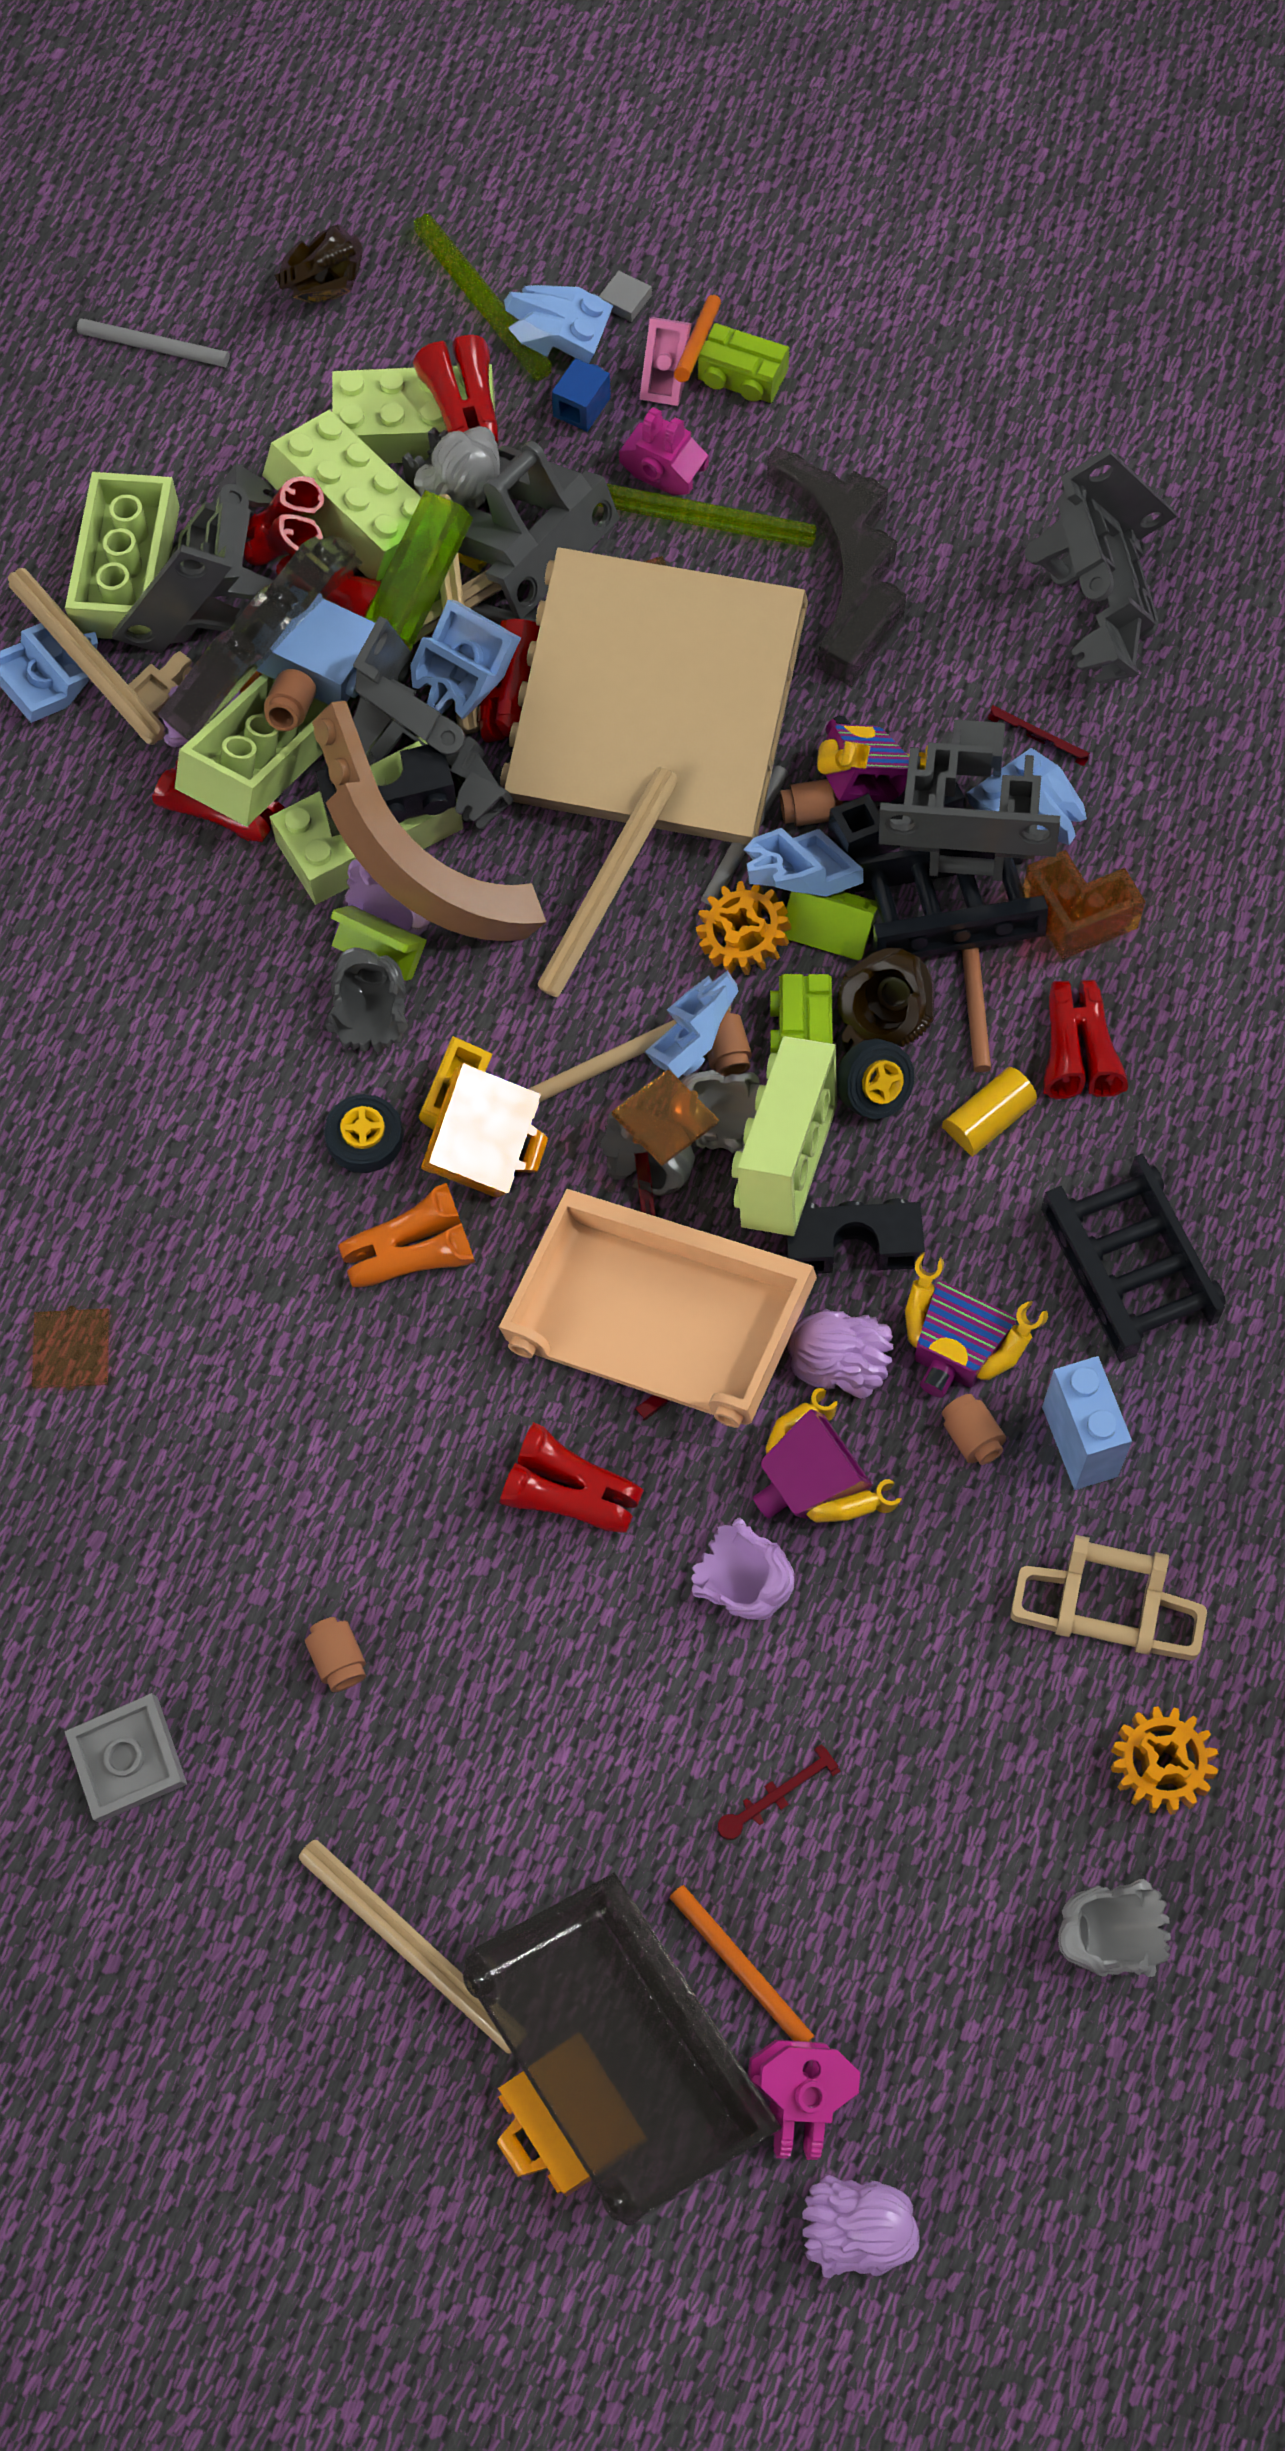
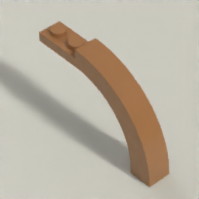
(401, 864)

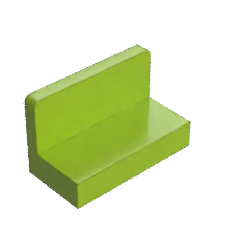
(832, 922)
(381, 937)

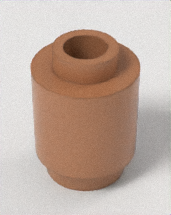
(289, 700)
(808, 802)
(731, 1047)
(973, 1429)
(336, 1654)

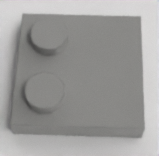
(125, 1758)

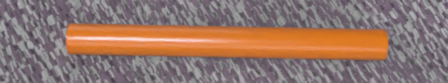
(697, 338)
(740, 1965)

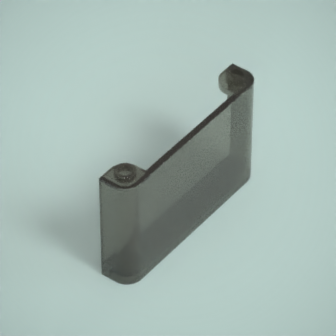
(618, 2049)

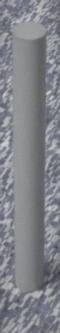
(153, 342)
(735, 852)

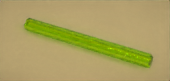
(479, 293)
(713, 516)

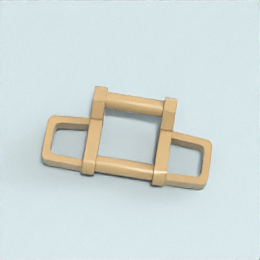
(1139, 1637)

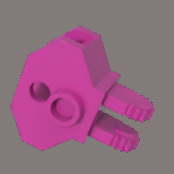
(663, 452)
(803, 2093)

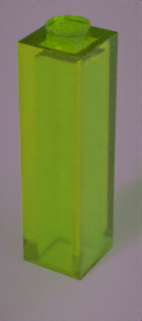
(420, 565)

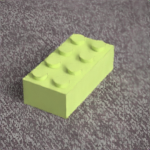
(391, 409)
(361, 493)
(120, 548)
(241, 760)
(324, 860)
(786, 1135)

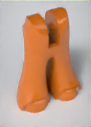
(429, 1217)

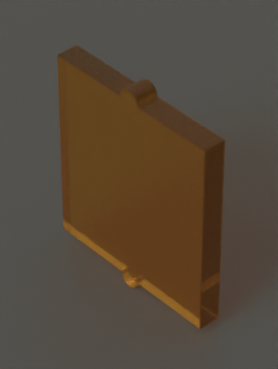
(665, 1117)
(71, 1348)

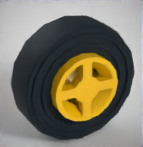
(889, 1087)
(360, 1117)

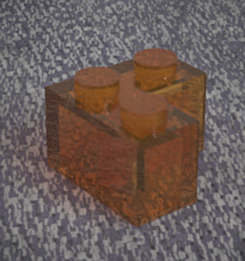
(1079, 911)

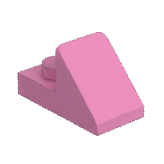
(663, 351)

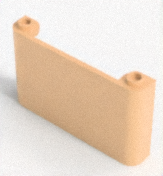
(658, 1307)

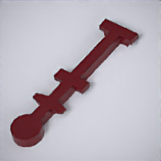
(731, 1826)

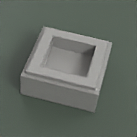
(626, 295)

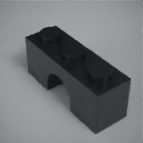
(420, 789)
(856, 824)
(889, 1228)

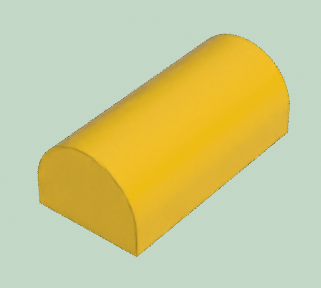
(455, 1055)
(991, 1110)

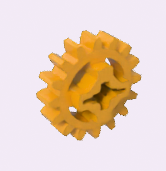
(751, 942)
(1179, 1770)

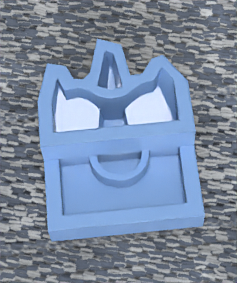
(558, 318)
(462, 659)
(41, 673)
(1056, 793)
(801, 863)
(698, 1021)

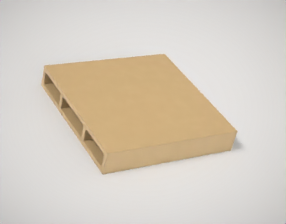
(649, 674)

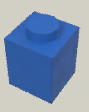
(581, 394)

